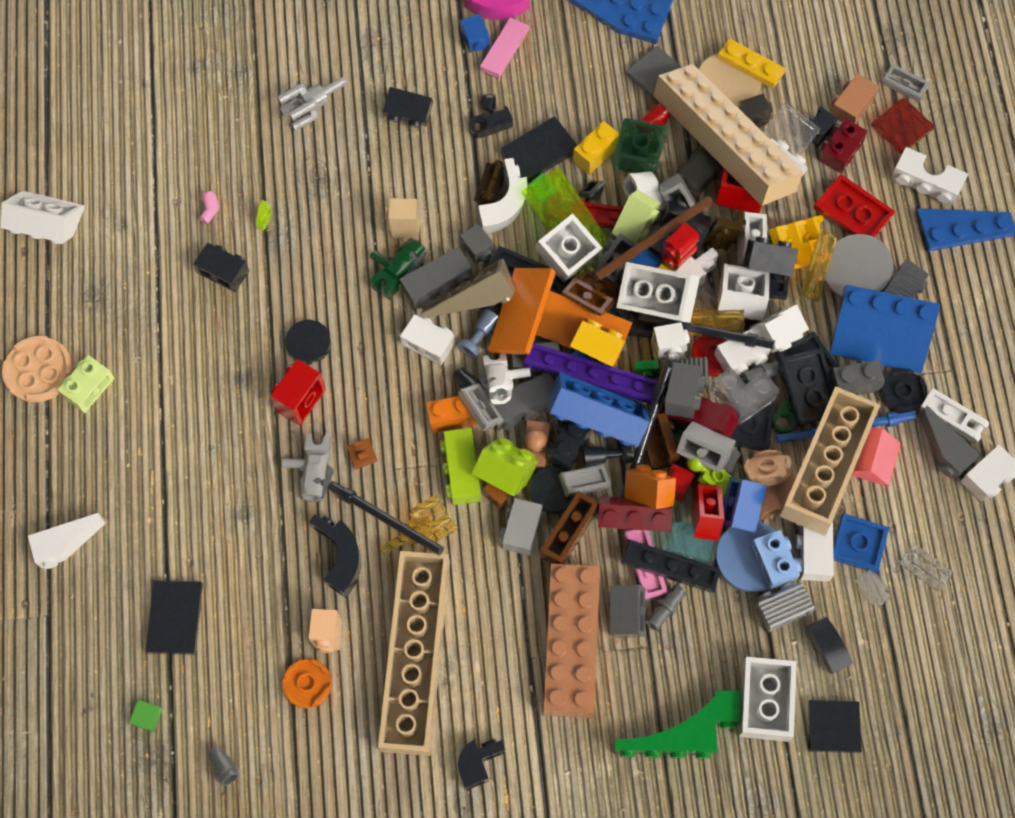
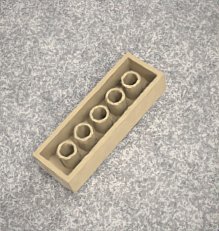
(830, 461)

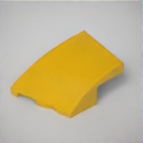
(802, 235)

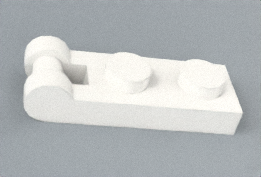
(956, 415)

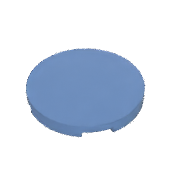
(737, 560)

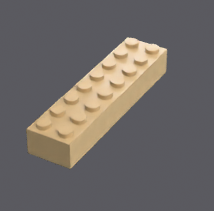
(728, 134)
(414, 654)

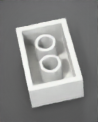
(658, 292)
(768, 699)

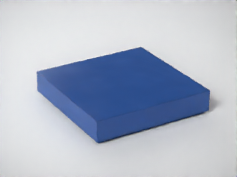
(859, 543)

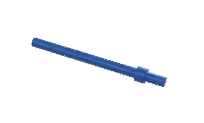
(890, 419)

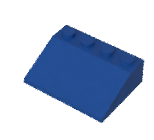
(884, 328)

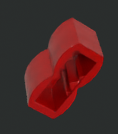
(679, 246)

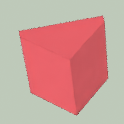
(877, 457)

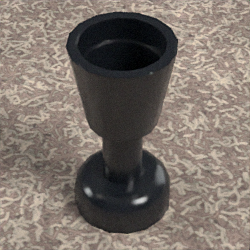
(597, 454)

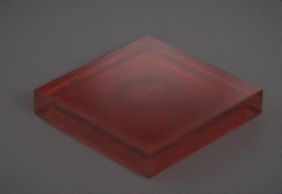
(902, 125)

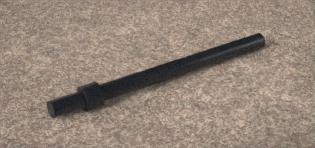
(749, 339)
(659, 390)
(351, 497)

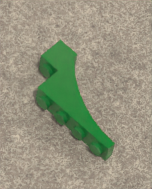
(691, 737)

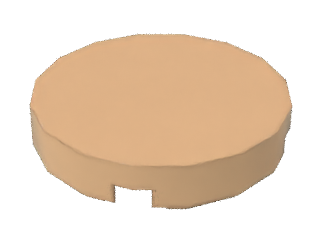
(768, 467)

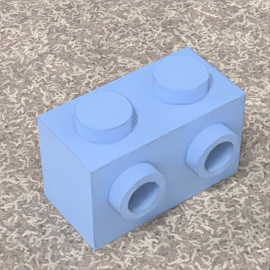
(776, 559)

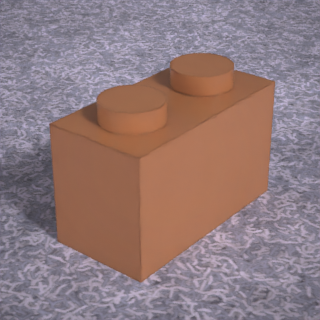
(855, 99)

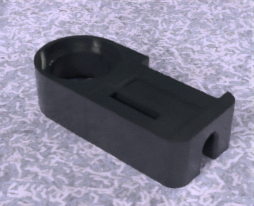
(493, 122)

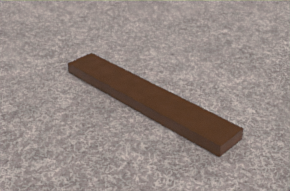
(653, 238)

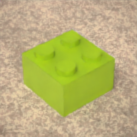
(505, 466)

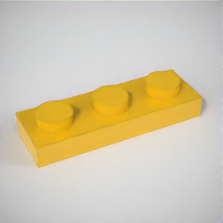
(751, 63)

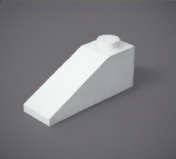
(60, 542)

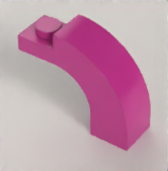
(497, 8)

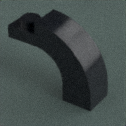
(347, 568)

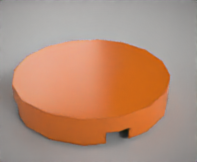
(307, 683)

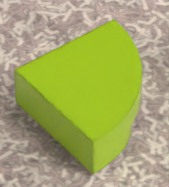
(263, 215)

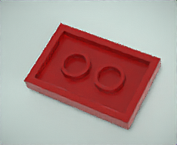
(853, 208)

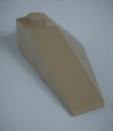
(486, 289)

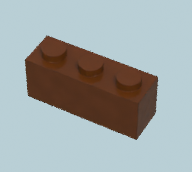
(569, 529)

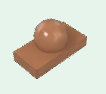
(537, 440)

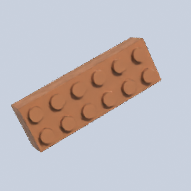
(572, 641)

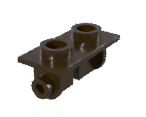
(490, 183)

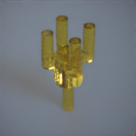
(423, 524)

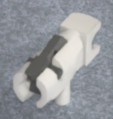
(498, 379)

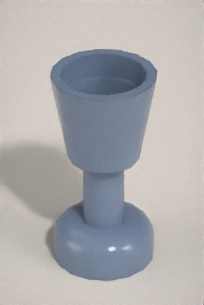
(484, 327)

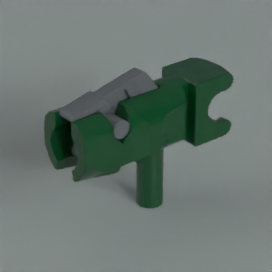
(406, 260)

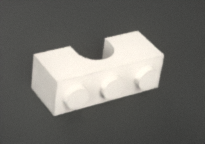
(912, 173)

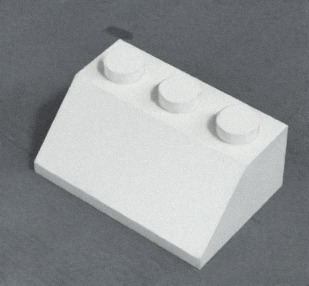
(40, 216)

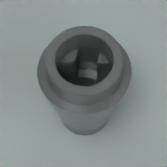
(223, 767)

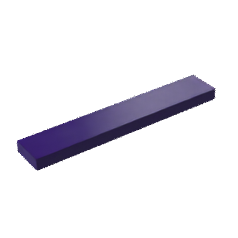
(595, 373)

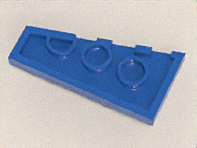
(962, 227)

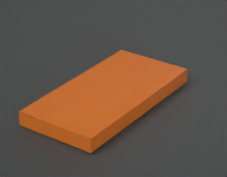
(522, 314)
(563, 317)

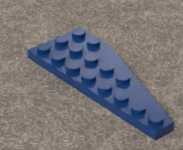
(630, 17)

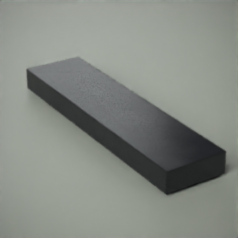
(670, 566)

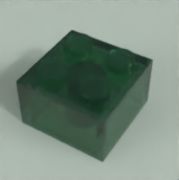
(639, 147)

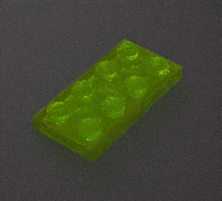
(556, 199)

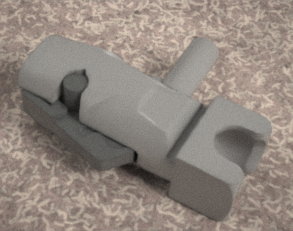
(315, 469)

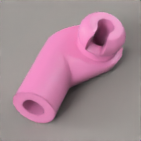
(211, 205)

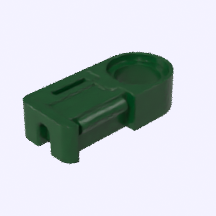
(787, 413)

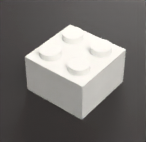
(568, 248)
(744, 290)

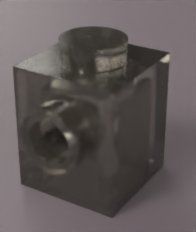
(757, 109)

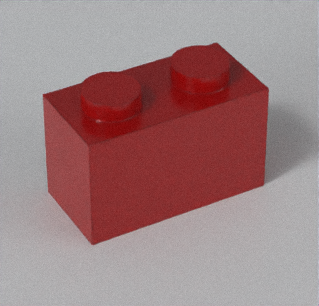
(708, 512)

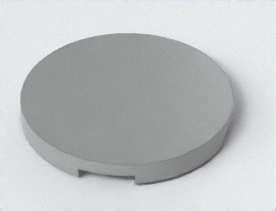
(861, 263)

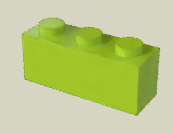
(460, 463)

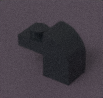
(471, 762)

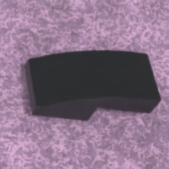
(830, 645)

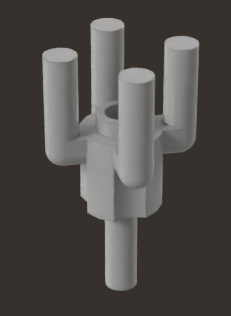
(308, 101)

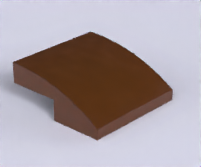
(592, 295)

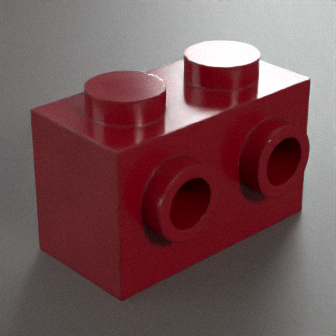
(843, 145)

